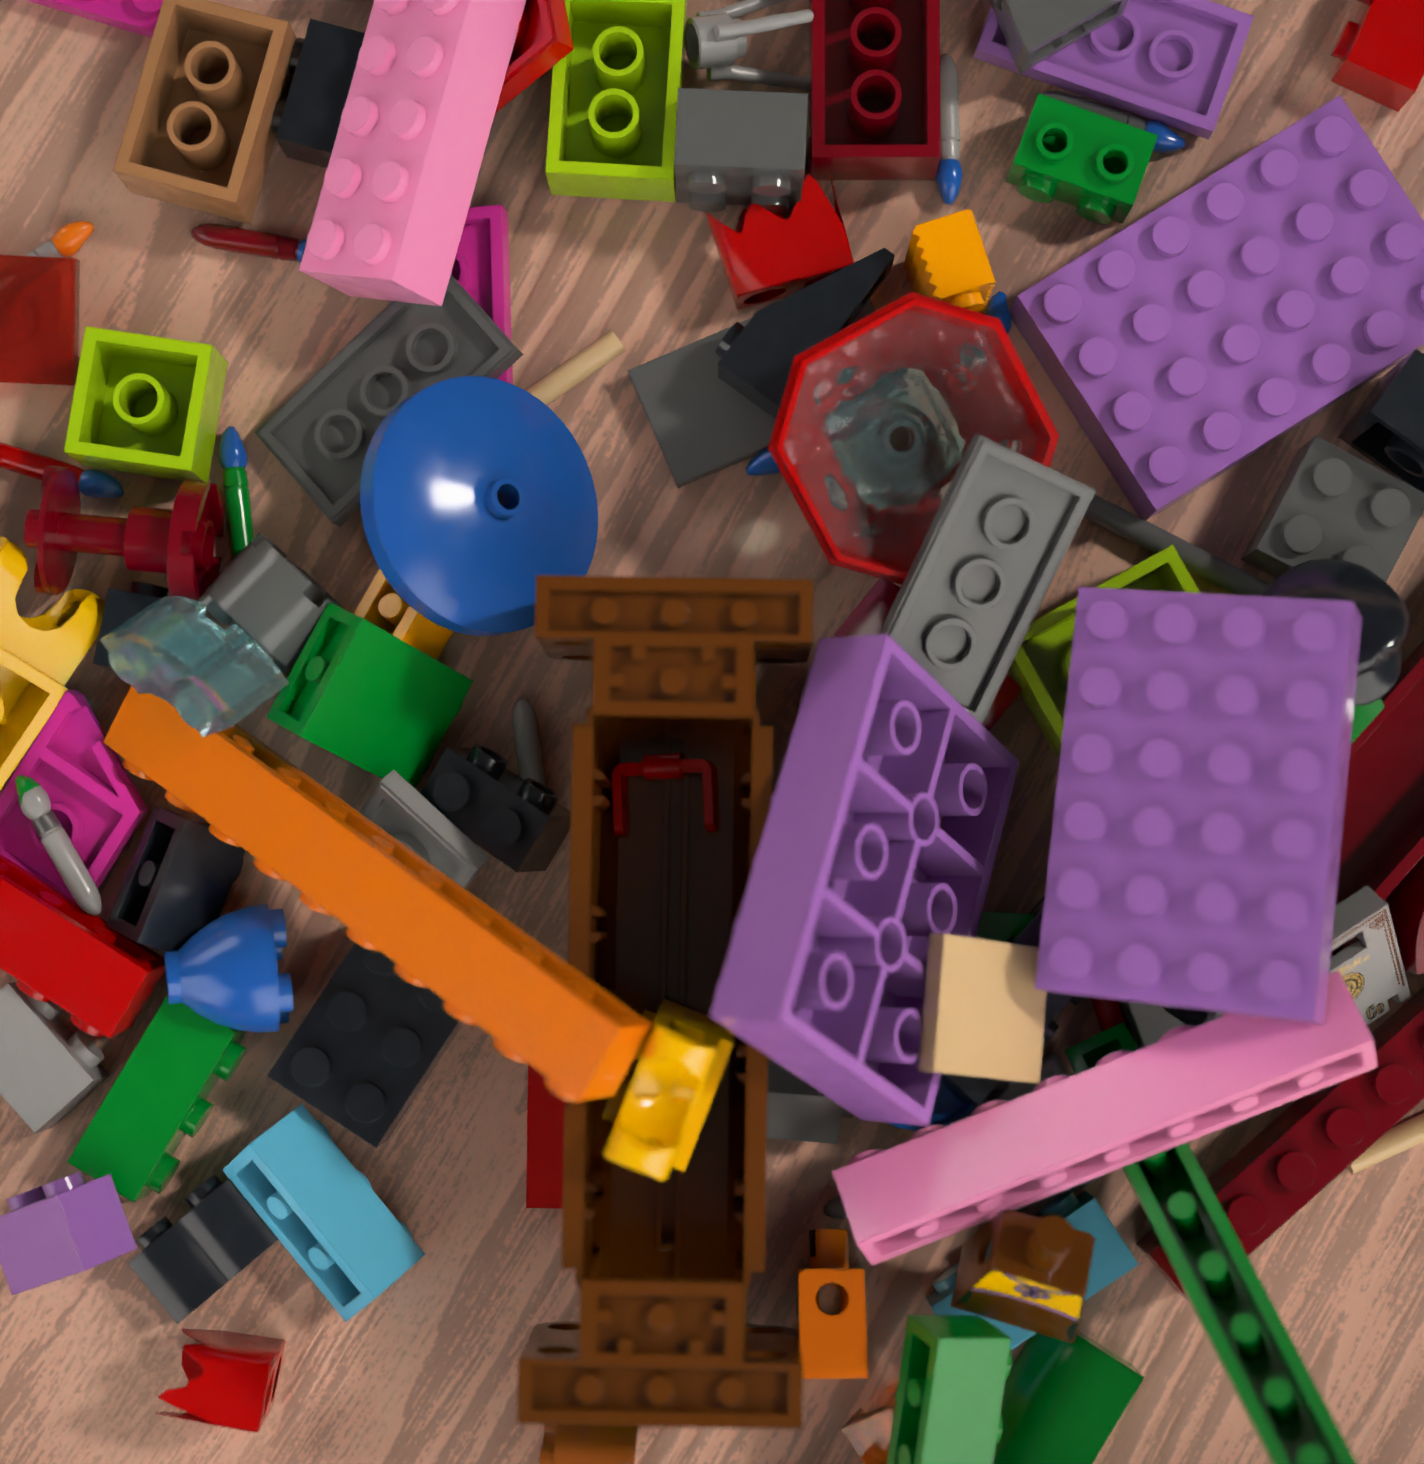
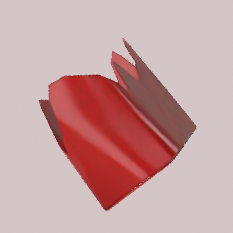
(779, 255)
(228, 1378)

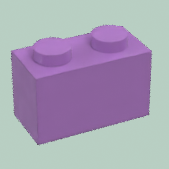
(62, 1231)

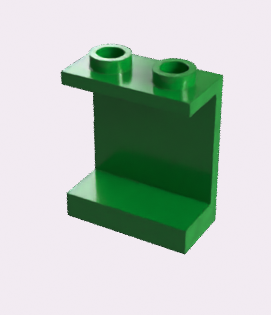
(369, 697)

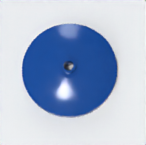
(474, 499)

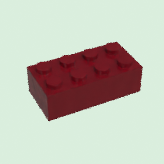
(874, 89)

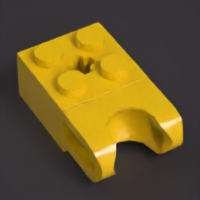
(37, 655)
(669, 1094)

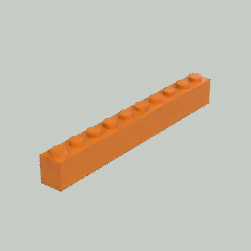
(387, 898)

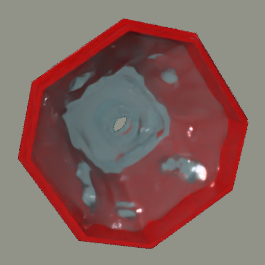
(911, 367)

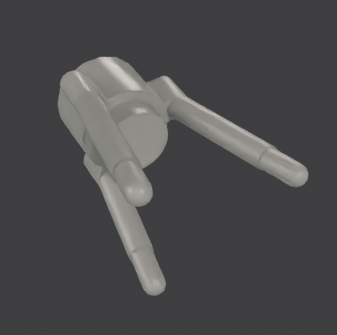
(718, 38)

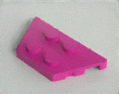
(86, 793)

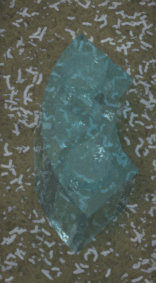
(193, 663)

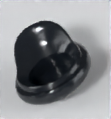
(1382, 612)

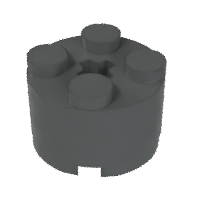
(268, 601)

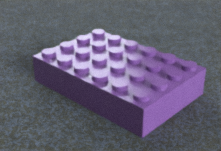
(1234, 309)
(1201, 802)
(866, 851)

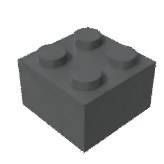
(740, 149)
(1335, 510)

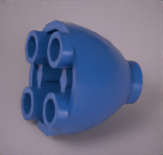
(232, 971)

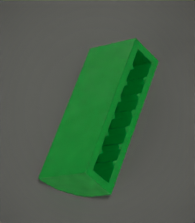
(1062, 1401)

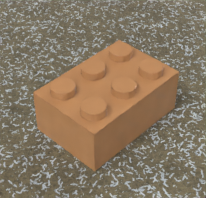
(206, 108)

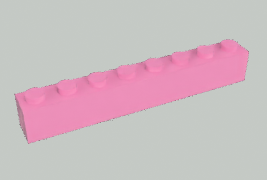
(1095, 1122)

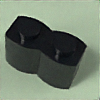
(203, 1249)

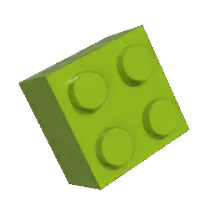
(146, 405)

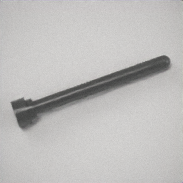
(1157, 539)

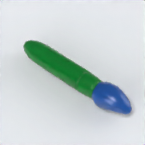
(237, 495)

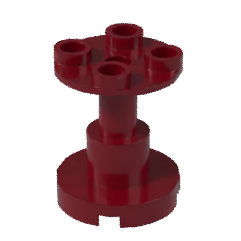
(149, 539)

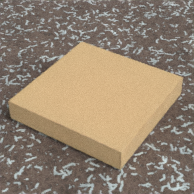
(982, 1010)

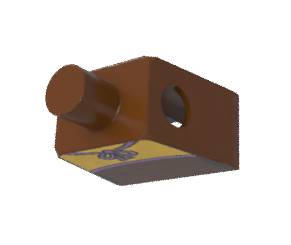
(1026, 1273)

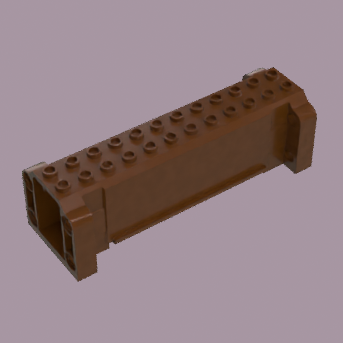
(652, 922)

